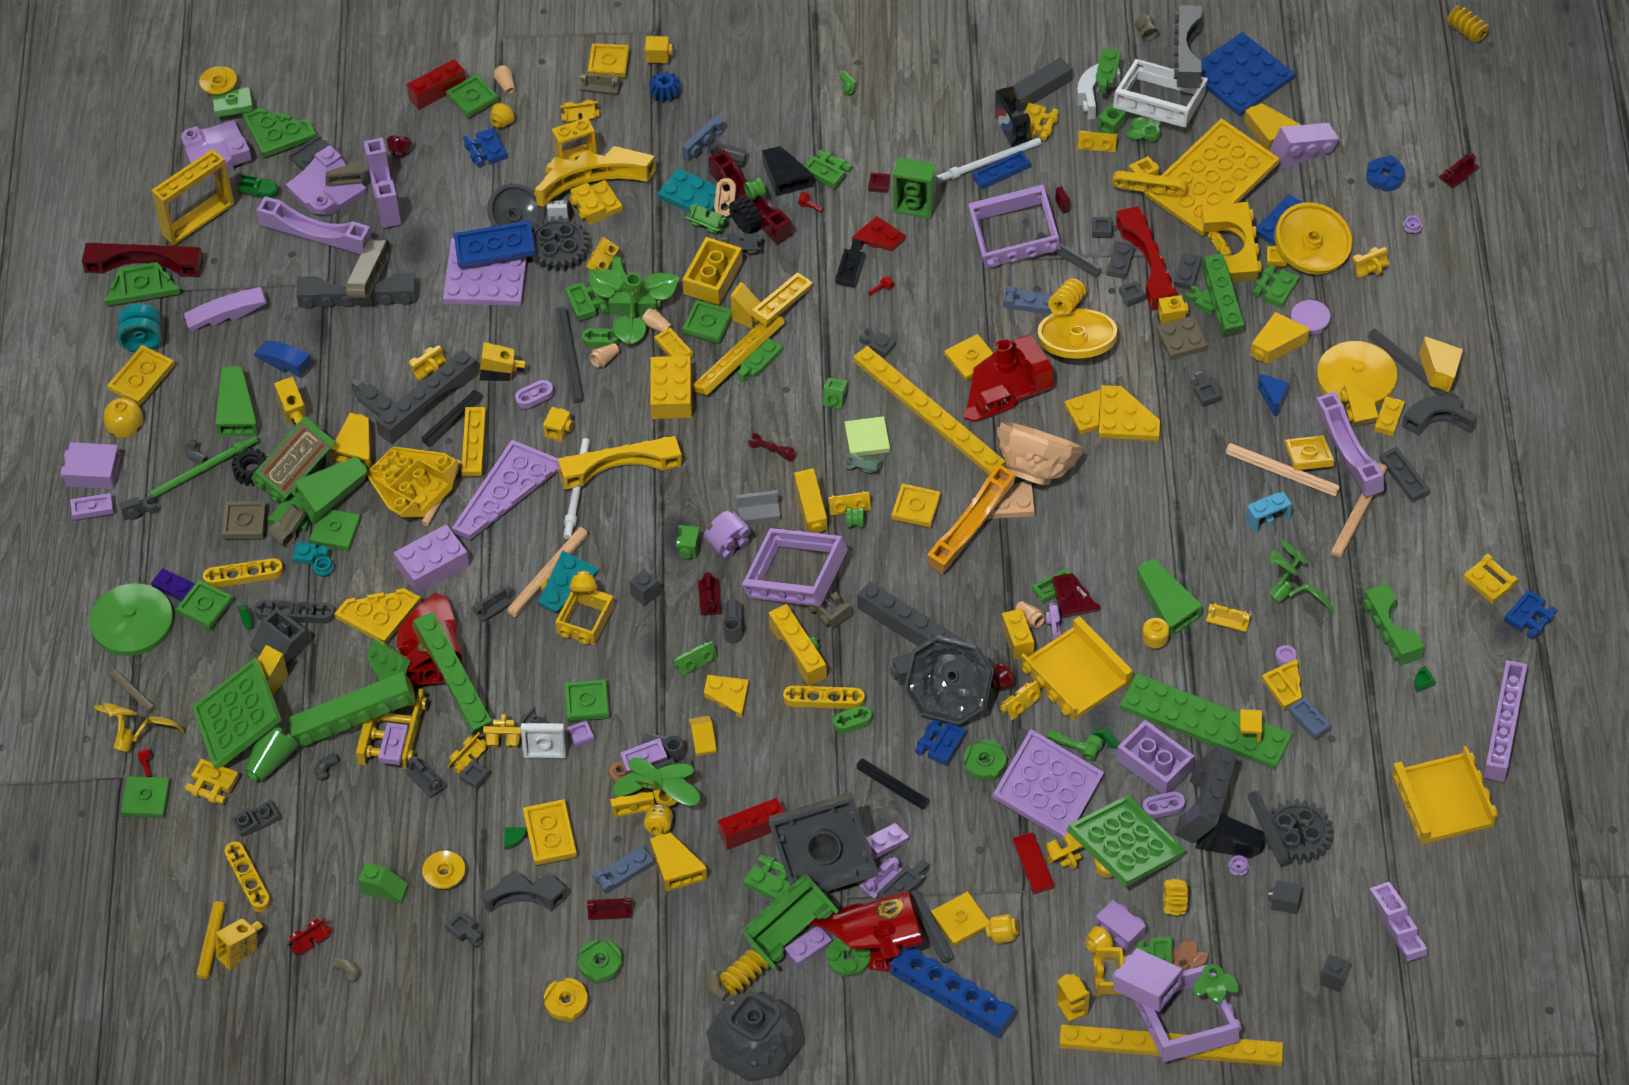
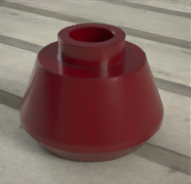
(398, 145)
(1002, 677)

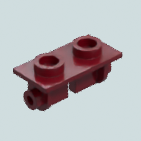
(1459, 170)
(709, 595)
(609, 908)

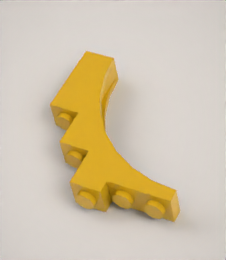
(590, 167)

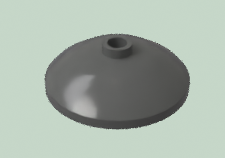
(514, 200)

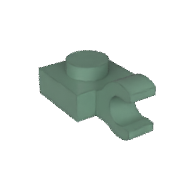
(866, 463)

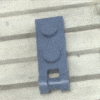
(702, 137)
(1028, 301)
(623, 869)

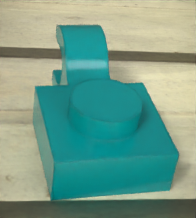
(308, 552)

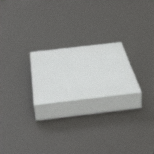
(543, 740)

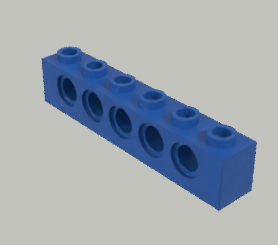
(938, 990)

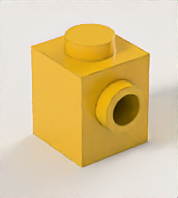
(658, 49)
(1172, 309)
(557, 424)

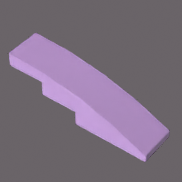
(225, 307)
(1398, 921)

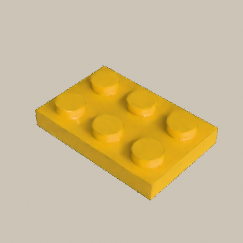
(141, 375)
(549, 832)

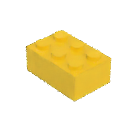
(712, 271)
(671, 387)

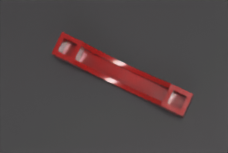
(1133, 228)

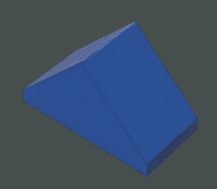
(1273, 391)

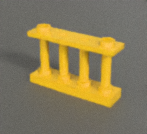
(370, 732)

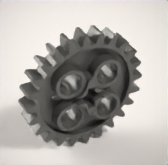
(559, 243)
(1316, 827)

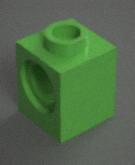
(1111, 120)

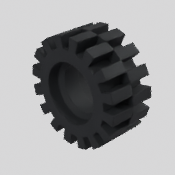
(744, 214)
(244, 459)

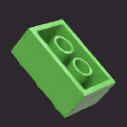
(914, 188)

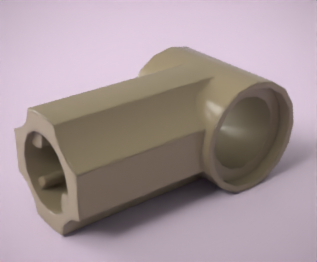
(284, 530)

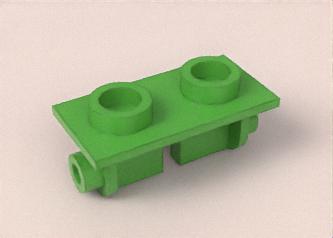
(699, 217)
(696, 658)

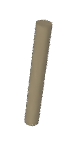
(132, 690)

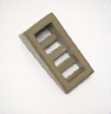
(345, 174)

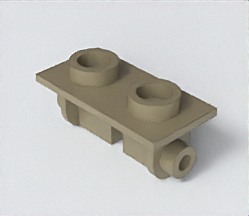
(602, 84)

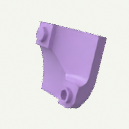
(222, 138)
(311, 190)

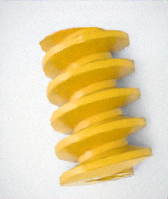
(1468, 24)
(1067, 297)
(742, 970)

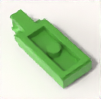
(1107, 68)
(759, 360)

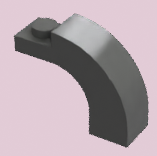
(1438, 409)

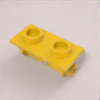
(586, 108)
(1097, 141)
(839, 504)
(1228, 617)
(1023, 700)
(472, 747)

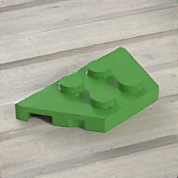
(139, 284)

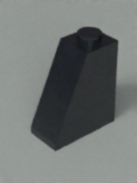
(785, 171)
(1232, 838)

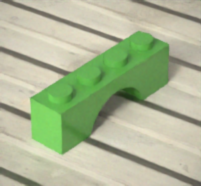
(1403, 644)

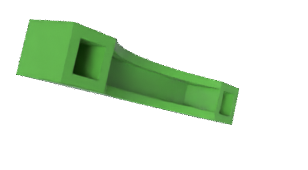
(465, 696)

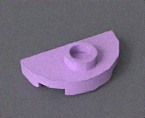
(1053, 619)

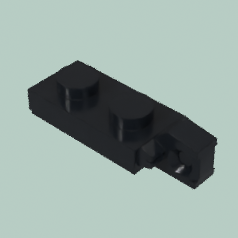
(850, 264)

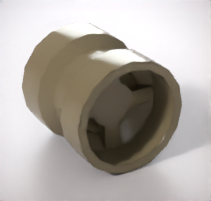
(1146, 27)

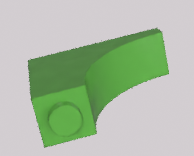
(620, 302)

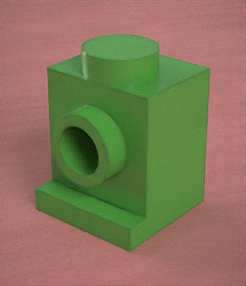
(688, 541)

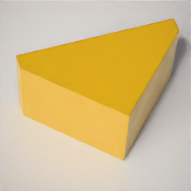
(702, 735)

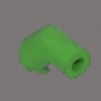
(849, 83)

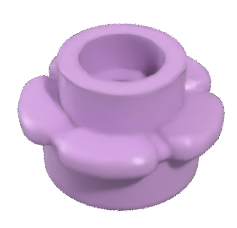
(1412, 224)
(1238, 861)

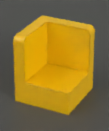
(1251, 722)

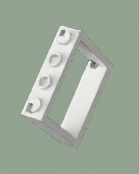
(1154, 107)

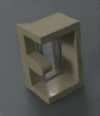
(831, 610)

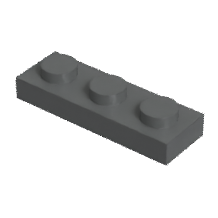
(1404, 474)

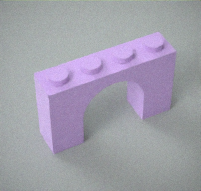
(381, 182)

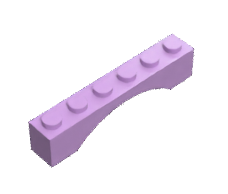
(281, 217)
(1362, 467)

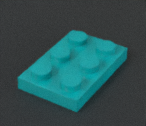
(687, 189)

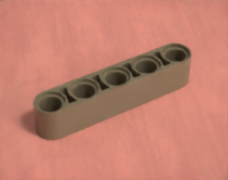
(368, 269)

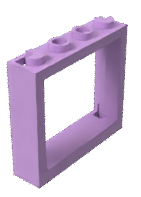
(1008, 203)
(792, 593)
(1195, 1042)

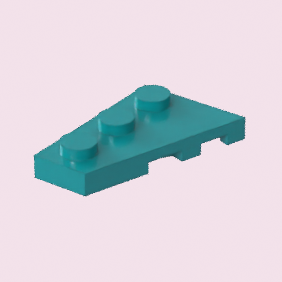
(557, 587)

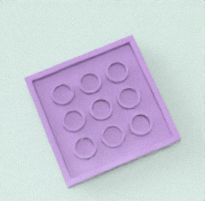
(485, 283)
(1047, 784)

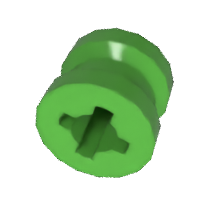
(754, 189)
(854, 517)

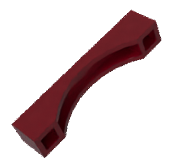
(774, 220)
(105, 257)

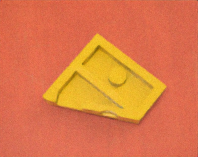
(1084, 411)
(727, 692)

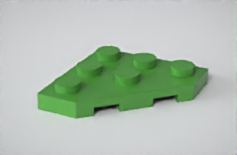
(277, 131)

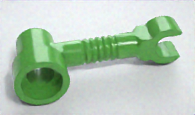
(1090, 747)

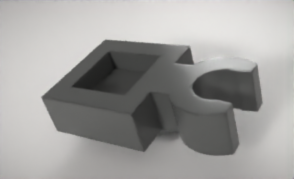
(878, 343)

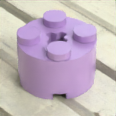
(727, 534)

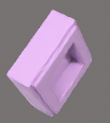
(580, 733)

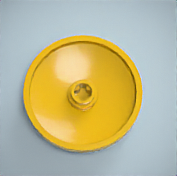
(1313, 238)
(1077, 334)
(1360, 365)

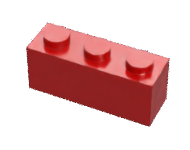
(435, 83)
(748, 823)

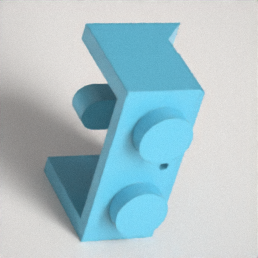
(1266, 507)

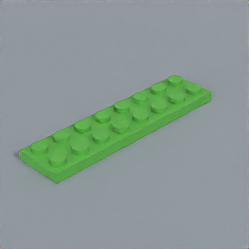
(1202, 721)

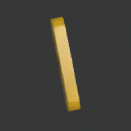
(1166, 186)
(242, 570)
(824, 694)
(248, 876)

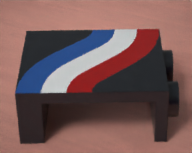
(1015, 128)

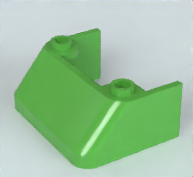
(786, 918)

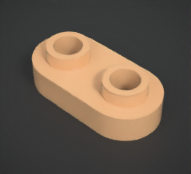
(724, 196)

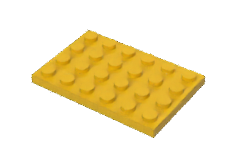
(1218, 171)

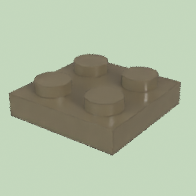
(1181, 337)
(244, 520)

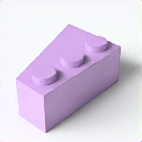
(1303, 143)

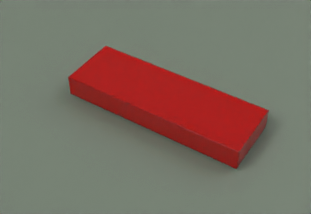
(1033, 863)

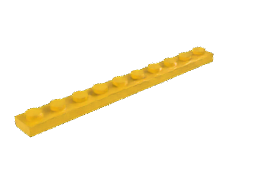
(928, 410)
(1142, 1044)

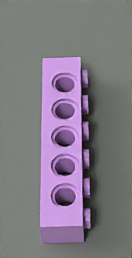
(1505, 721)

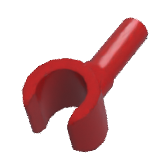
(804, 201)
(886, 282)
(143, 756)

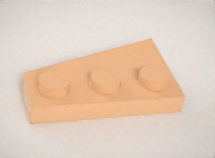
(1016, 502)

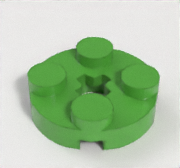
(985, 771)
(843, 967)
(600, 972)

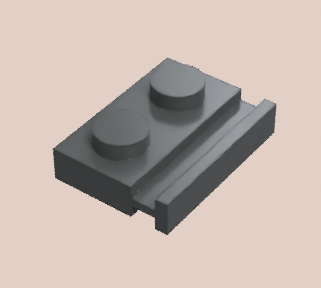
(306, 153)

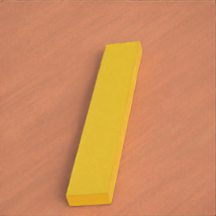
(736, 356)

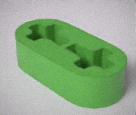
(600, 337)
(852, 720)

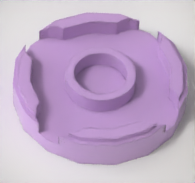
(1312, 315)

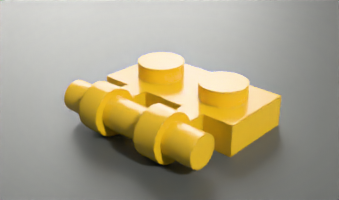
(1038, 115)
(220, 779)

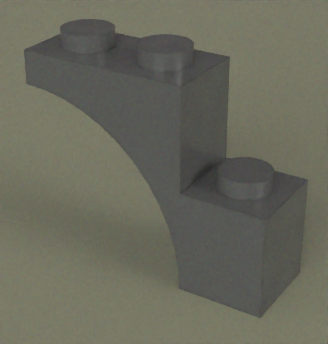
(514, 888)

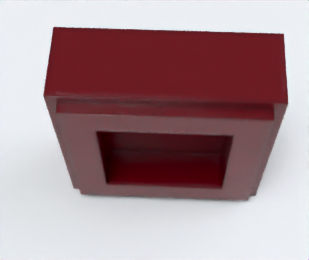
(879, 182)
(1062, 200)

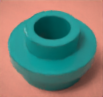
(323, 562)

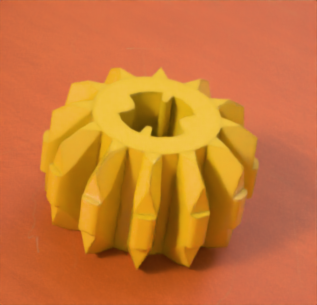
(1175, 897)

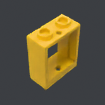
(566, 133)
(595, 600)

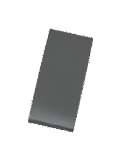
(257, 819)

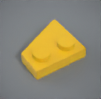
(1284, 684)

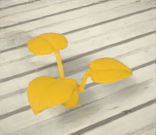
(124, 736)

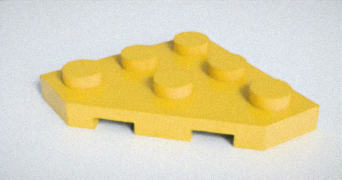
(1125, 416)
(379, 613)

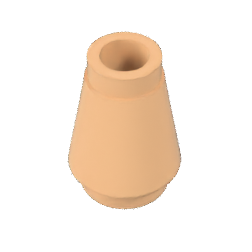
(504, 78)
(655, 320)
(602, 355)
(1033, 615)

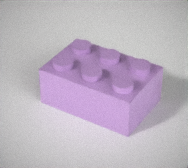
(431, 559)
(1155, 757)

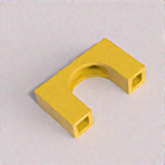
(1236, 219)

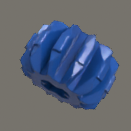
(664, 86)

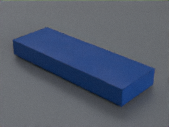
(1001, 170)

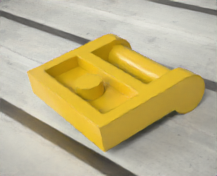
(1486, 583)

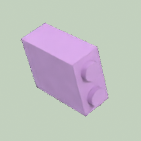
(90, 465)
(1147, 979)

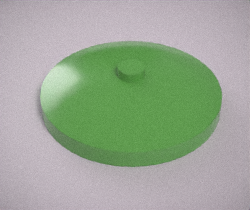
(131, 619)

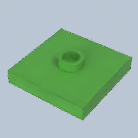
(472, 96)
(232, 102)
(707, 321)
(335, 530)
(204, 604)
(586, 700)
(145, 797)

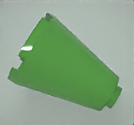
(269, 753)

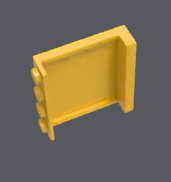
(1077, 670)
(1445, 797)

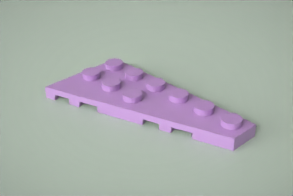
(509, 481)

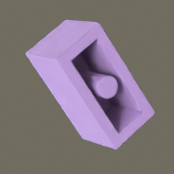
(1121, 925)

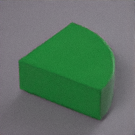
(245, 617)
(1423, 680)
(1106, 735)
(513, 836)

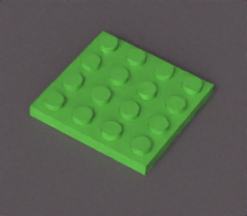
(236, 713)
(1126, 840)

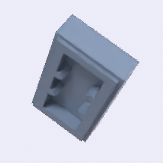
(1309, 718)

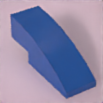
(284, 357)

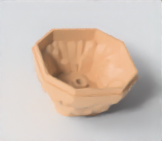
(1035, 453)

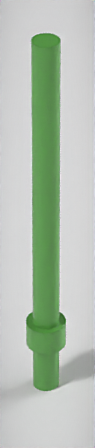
(238, 446)

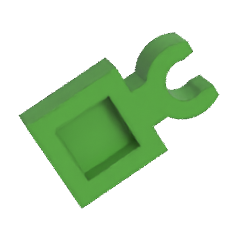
(1201, 300)

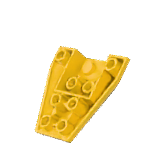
(412, 479)

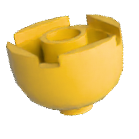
(122, 417)

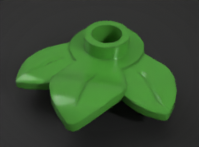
(1145, 129)
(1215, 985)

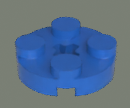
(1385, 164)

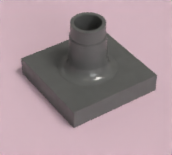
(828, 861)

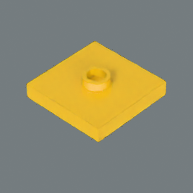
(608, 59)
(967, 355)
(1309, 453)
(916, 505)
(960, 919)

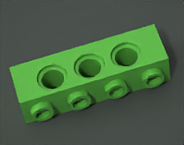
(1222, 295)

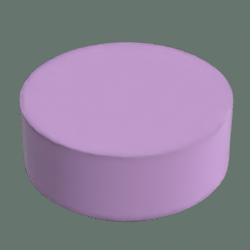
(1285, 654)

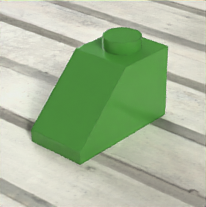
(382, 883)

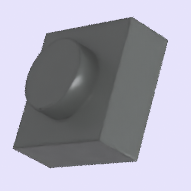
(1101, 226)
(1131, 293)
(474, 774)

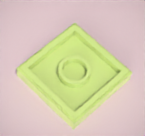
(867, 436)

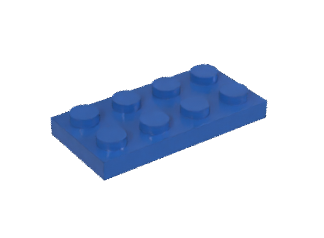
(494, 244)

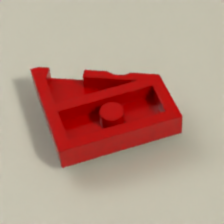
(880, 235)

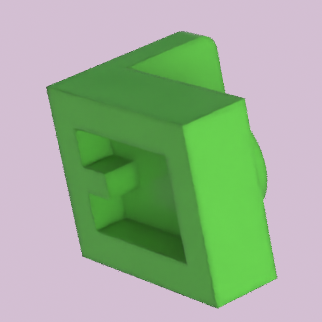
(834, 392)

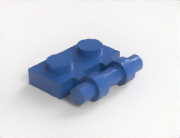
(489, 143)
(1525, 609)
(946, 743)

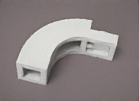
(1088, 88)

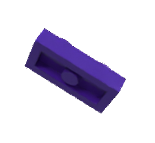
(172, 584)

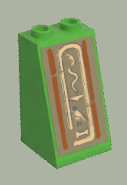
(292, 460)

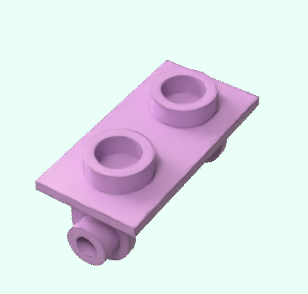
(885, 874)

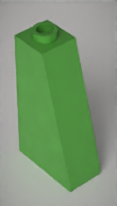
(234, 406)
(328, 487)
(1167, 597)

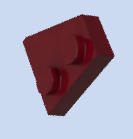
(1072, 597)

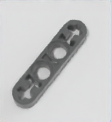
(295, 608)

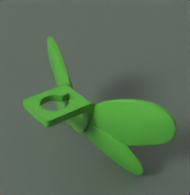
(666, 778)

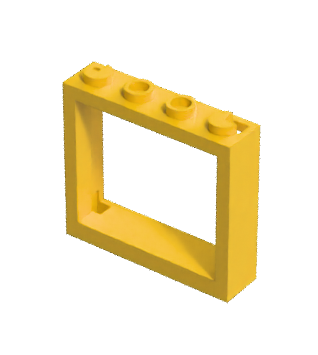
(183, 181)

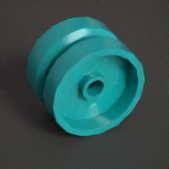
(138, 326)

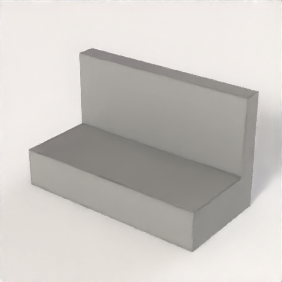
(758, 507)

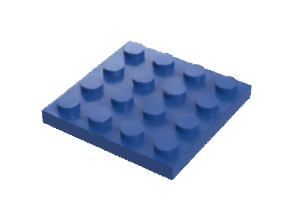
(1243, 73)

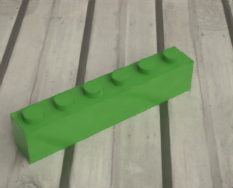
(352, 709)

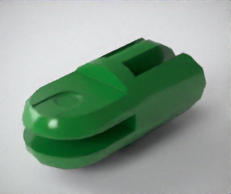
(257, 186)

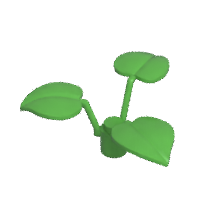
(606, 282)
(1284, 586)

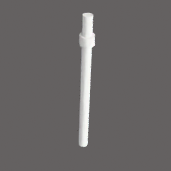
(955, 172)
(570, 518)

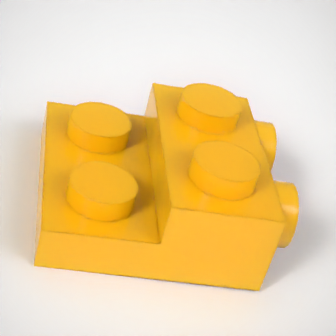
(595, 201)

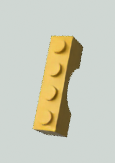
(806, 656)

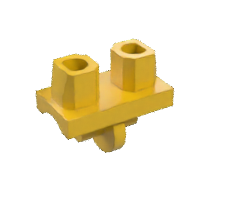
(602, 255)
(1371, 262)
(428, 363)
(512, 734)
(1055, 852)

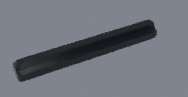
(451, 418)
(892, 783)

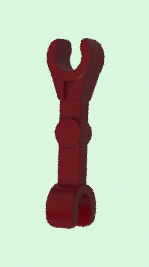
(785, 452)

